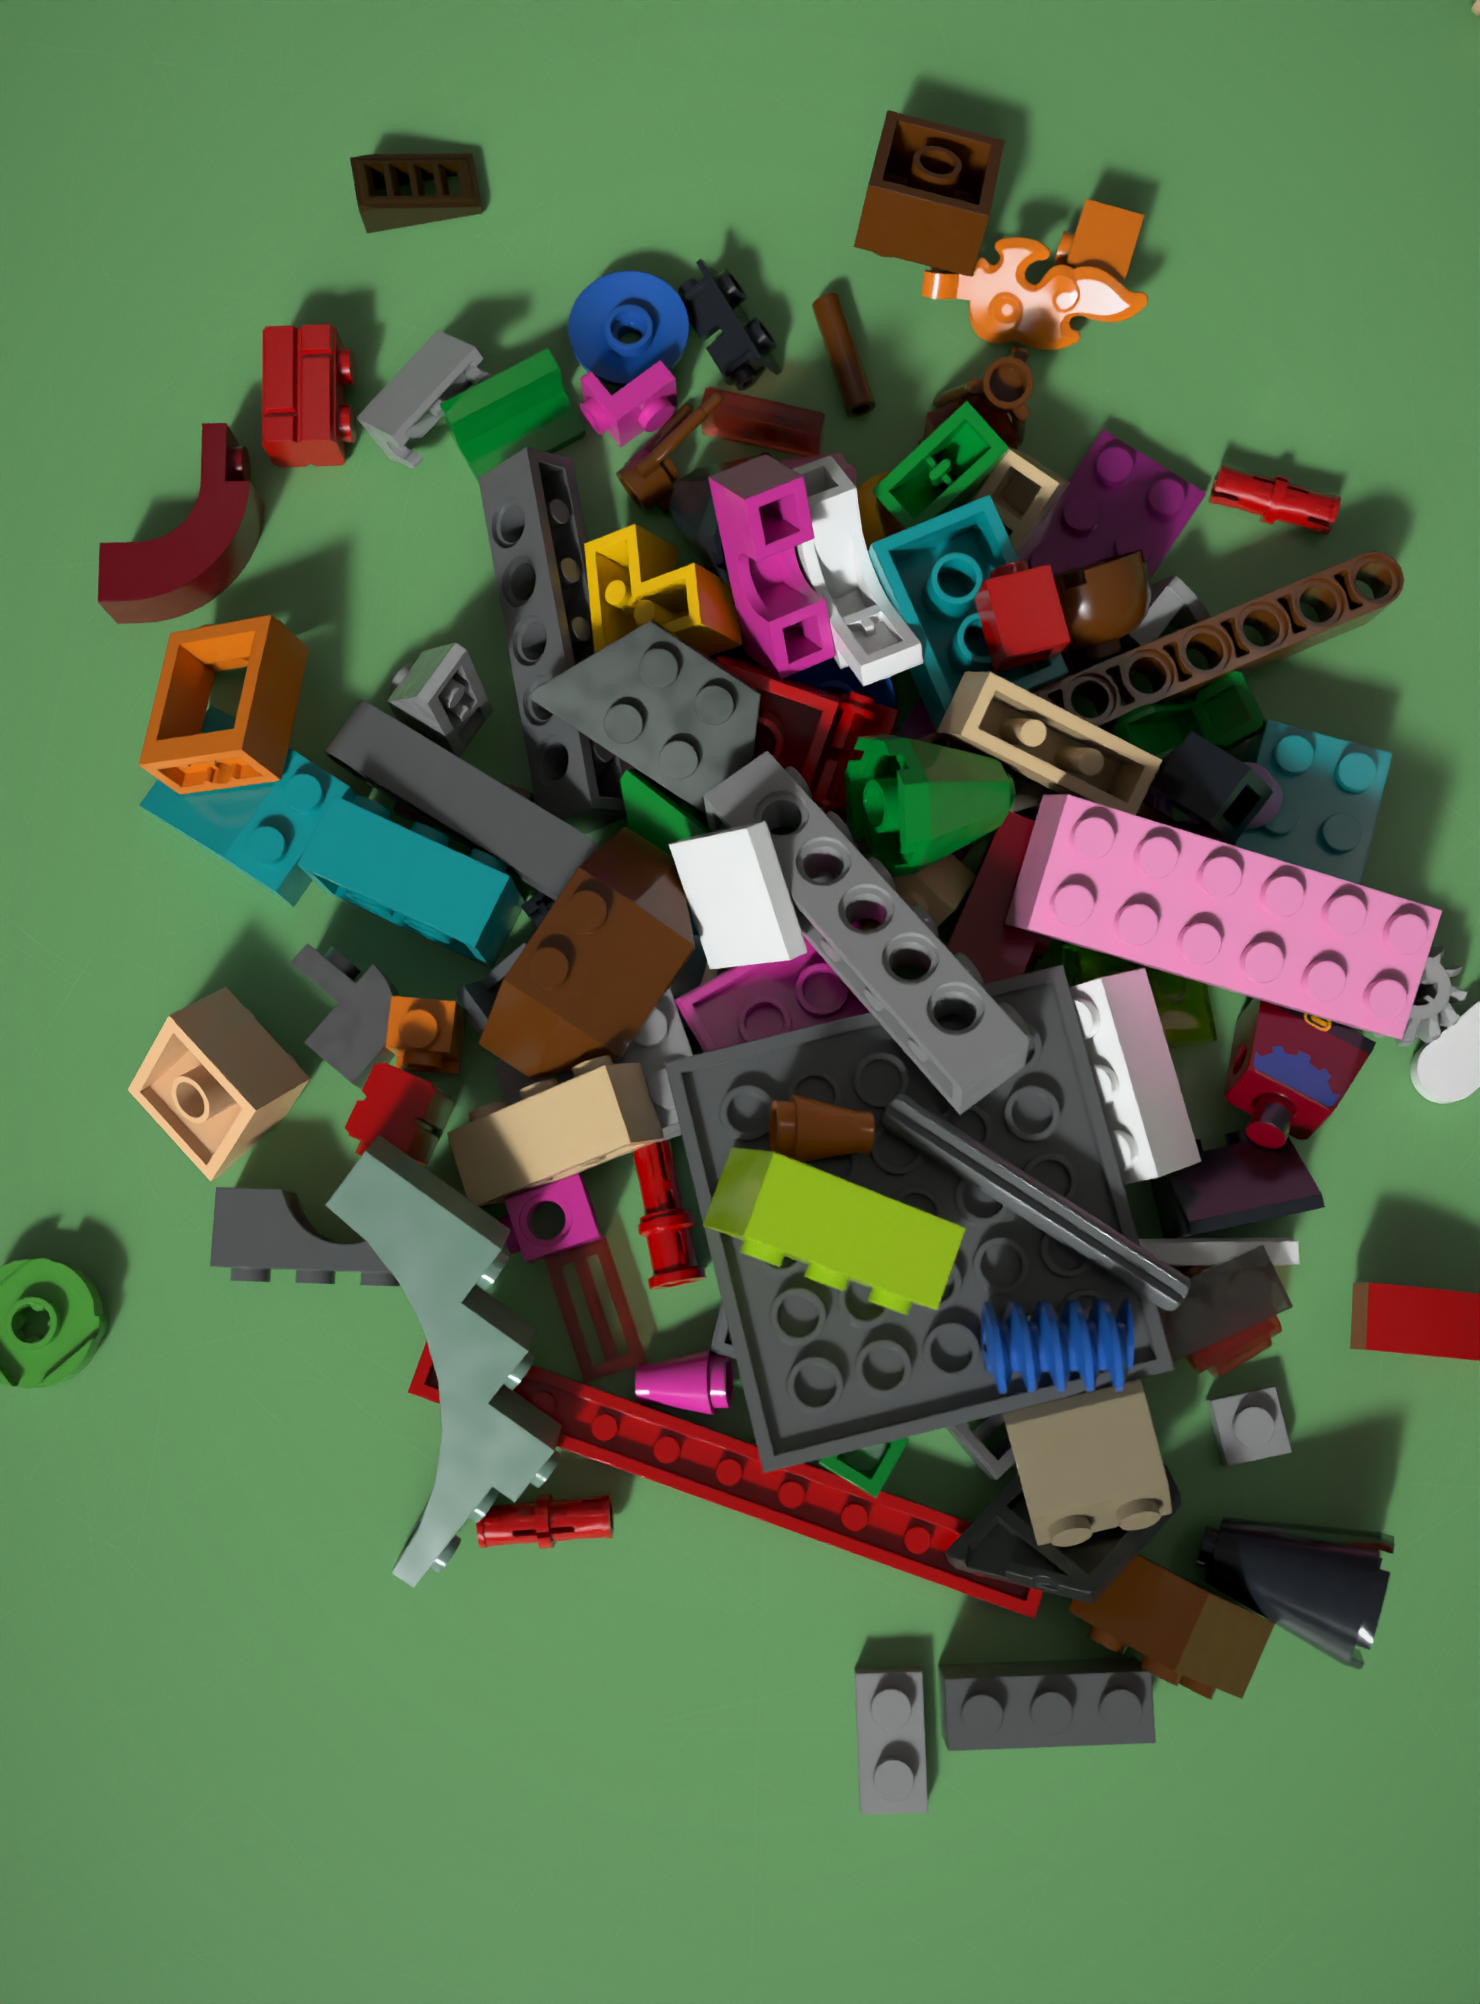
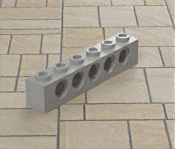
(958, 1063)

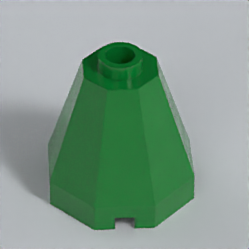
(922, 800)

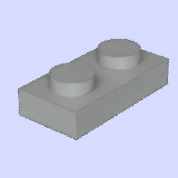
(891, 1740)

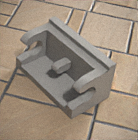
(412, 398)

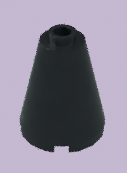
(1303, 1578)

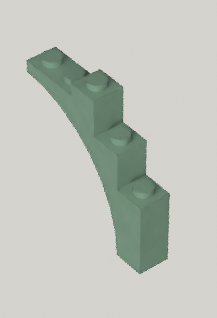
(479, 1347)

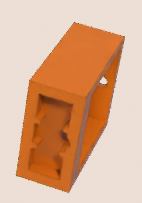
(265, 715)

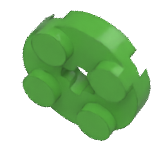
(74, 1322)

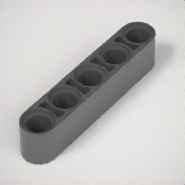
(460, 799)

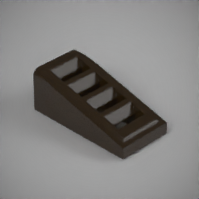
(399, 211)

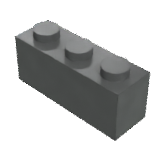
(1045, 1704)

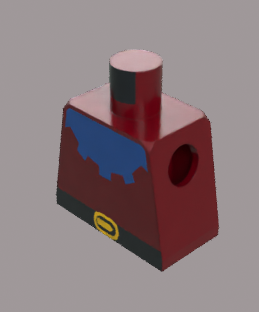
(1290, 1070)

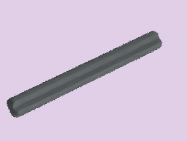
(1036, 1202)

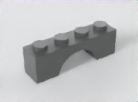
(270, 1231)

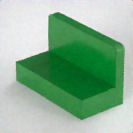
(513, 412)

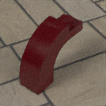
(200, 556)

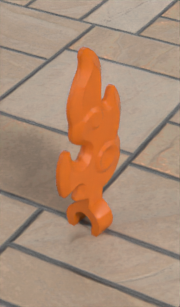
(1039, 314)

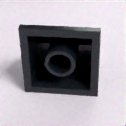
(1234, 1188)

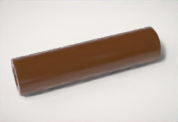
(843, 355)

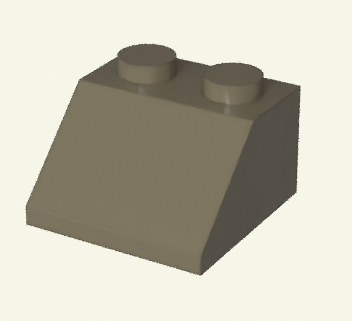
(1089, 1464)

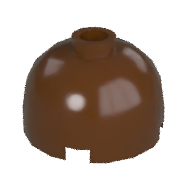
(1104, 602)

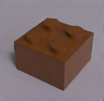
(929, 193)

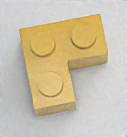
(639, 579)

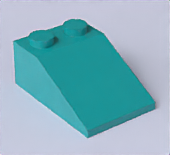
(256, 825)

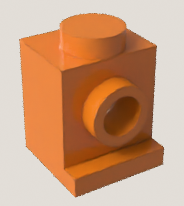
(426, 1034)

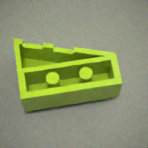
(834, 1229)

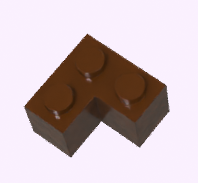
(1179, 1627)

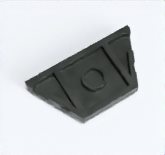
(660, 710)
(1006, 1549)

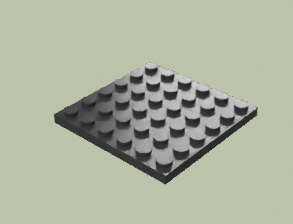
(847, 1374)

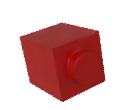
(1021, 616)

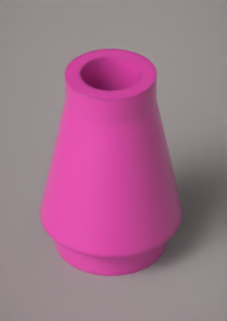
(688, 1382)

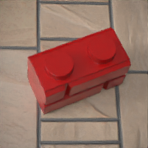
(306, 396)
(401, 1111)

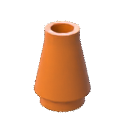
(818, 1130)

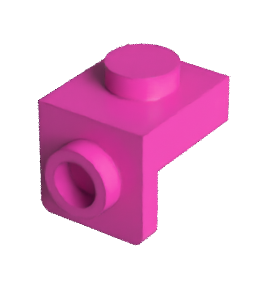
(636, 407)

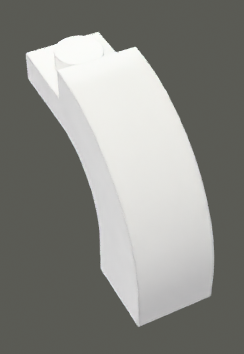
(837, 565)

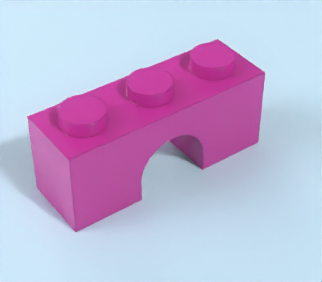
(760, 521)

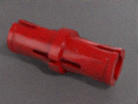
(1274, 499)
(546, 1521)

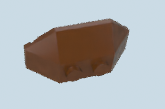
(594, 962)

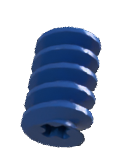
(1058, 1345)

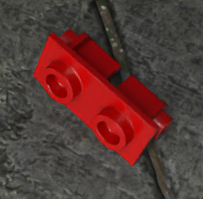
(853, 718)

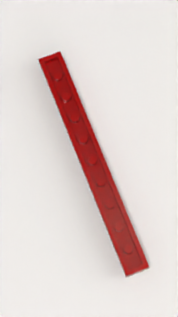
(731, 1475)

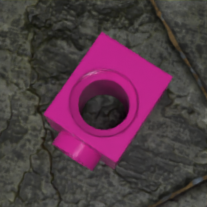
(580, 1224)

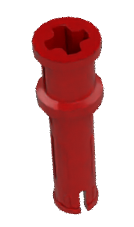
(665, 1220)

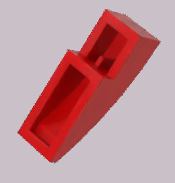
(1415, 1321)

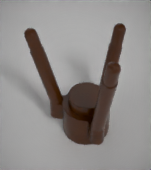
(1000, 388)
(651, 473)

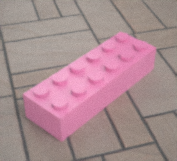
(1222, 915)

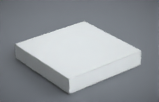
(738, 896)

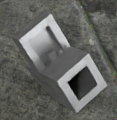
(356, 1029)

